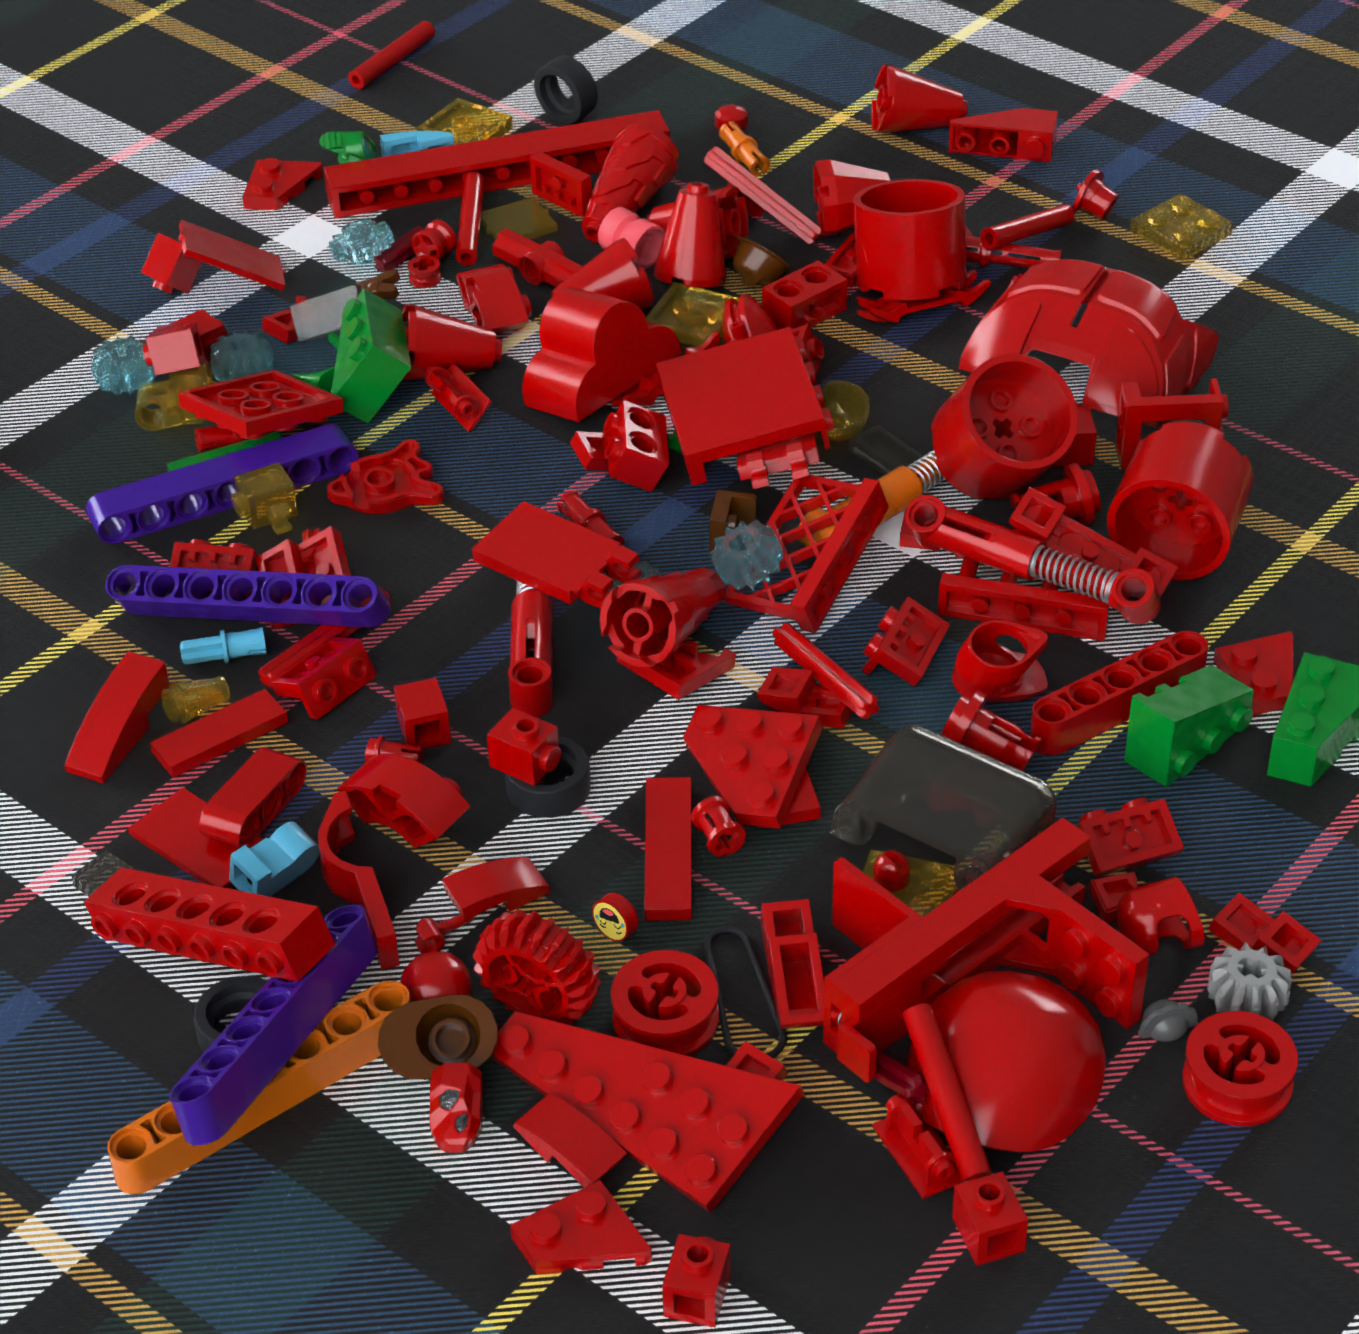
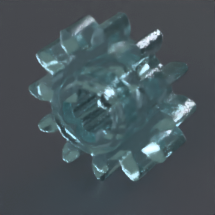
(361, 241)

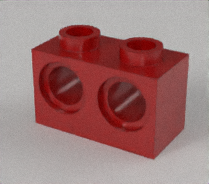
(805, 296)
(636, 445)

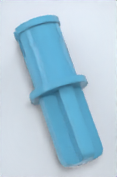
(223, 646)

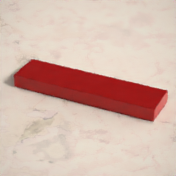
(668, 849)

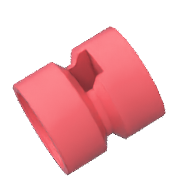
(640, 233)

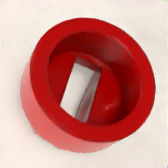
(887, 871)

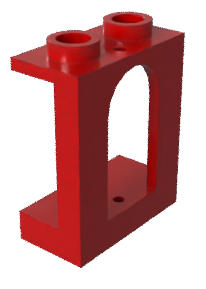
(1137, 409)

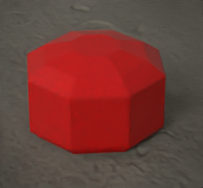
(731, 113)

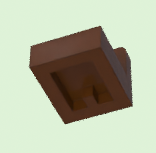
(728, 511)

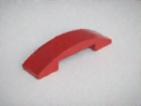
(1045, 519)

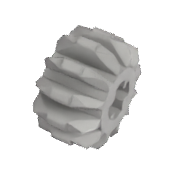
(1249, 982)

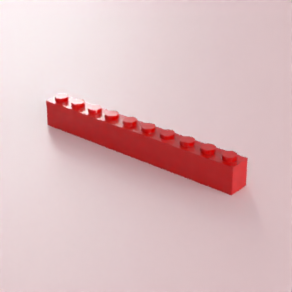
(502, 161)

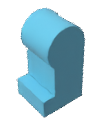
(273, 861)

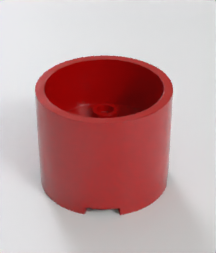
(910, 238)
(1024, 407)
(1182, 498)

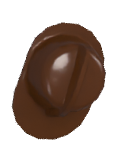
(757, 263)
(437, 1032)

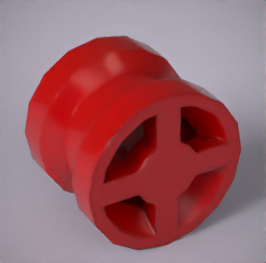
(435, 240)

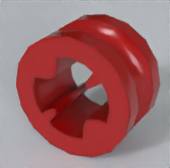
(424, 271)

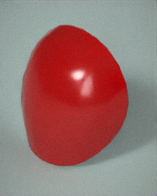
(1022, 1058)

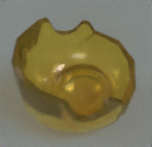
(848, 408)

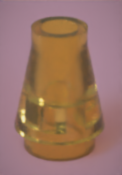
(193, 697)

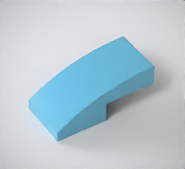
(414, 141)

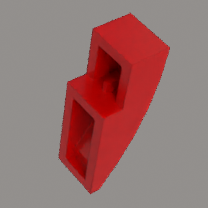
(117, 717)
(793, 963)

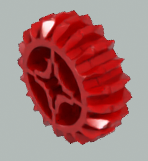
(537, 967)

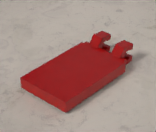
(778, 457)
(556, 556)

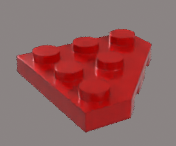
(753, 758)

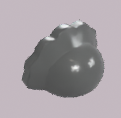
(1167, 1020)

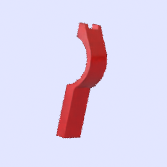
(354, 882)

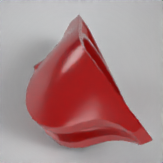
(745, 319)

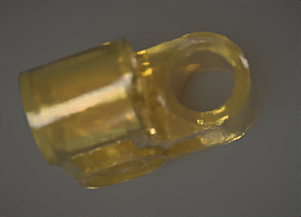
(166, 396)

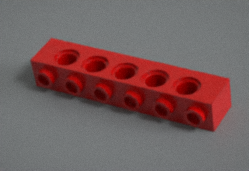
(210, 923)

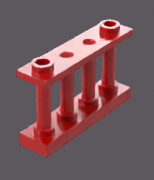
(1035, 607)

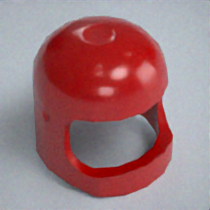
(1155, 913)

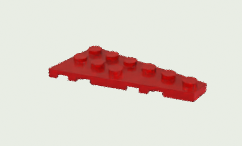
(667, 1110)

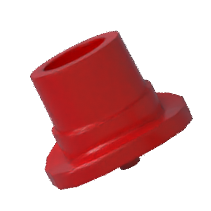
(1095, 196)

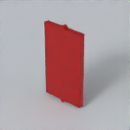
(231, 255)
(175, 834)

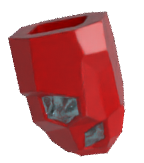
(456, 1106)

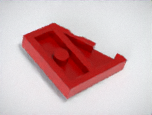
(278, 181)
(1263, 666)
(685, 669)
(579, 1233)

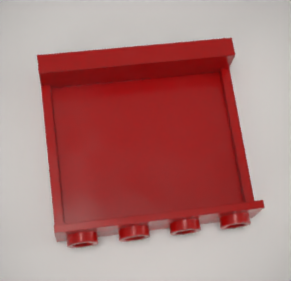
(742, 398)

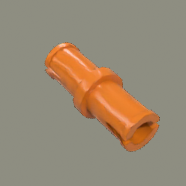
(744, 148)

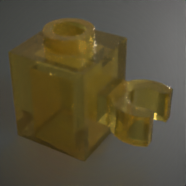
(266, 498)

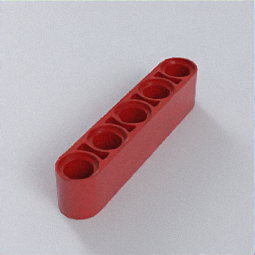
(1105, 696)

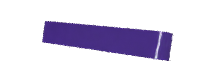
(209, 485)
(263, 604)
(269, 1032)

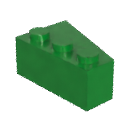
(369, 355)
(1316, 720)
(1185, 723)

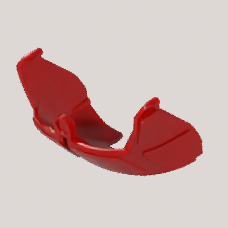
(1123, 336)

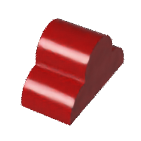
(592, 353)

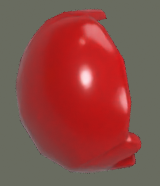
(436, 976)

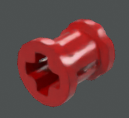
(718, 825)

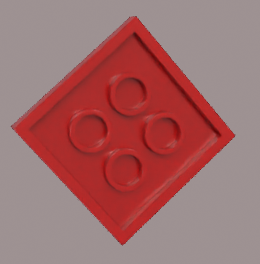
(260, 403)

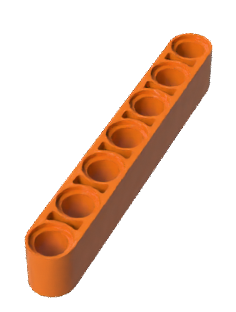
(344, 1041)

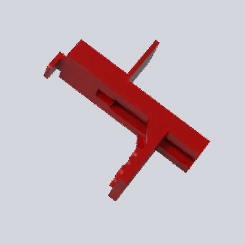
(973, 932)

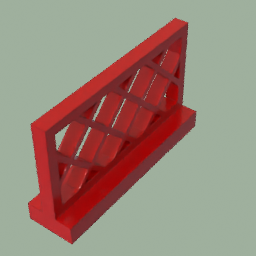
(835, 555)

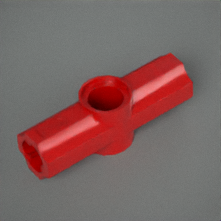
(535, 261)

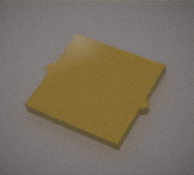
(522, 217)

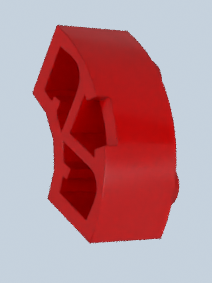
(494, 298)
(405, 797)

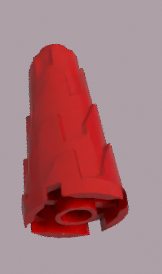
(631, 175)
(657, 613)

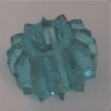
(240, 356)
(121, 365)
(747, 554)

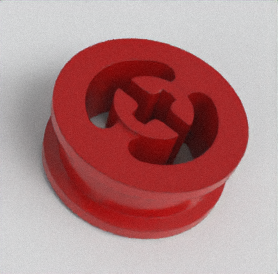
(644, 989)
(1259, 1086)

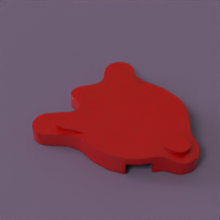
(387, 482)

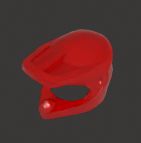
(997, 670)

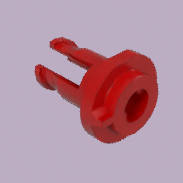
(1075, 491)
(989, 733)

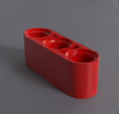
(252, 797)

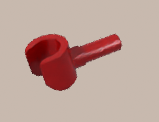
(432, 934)

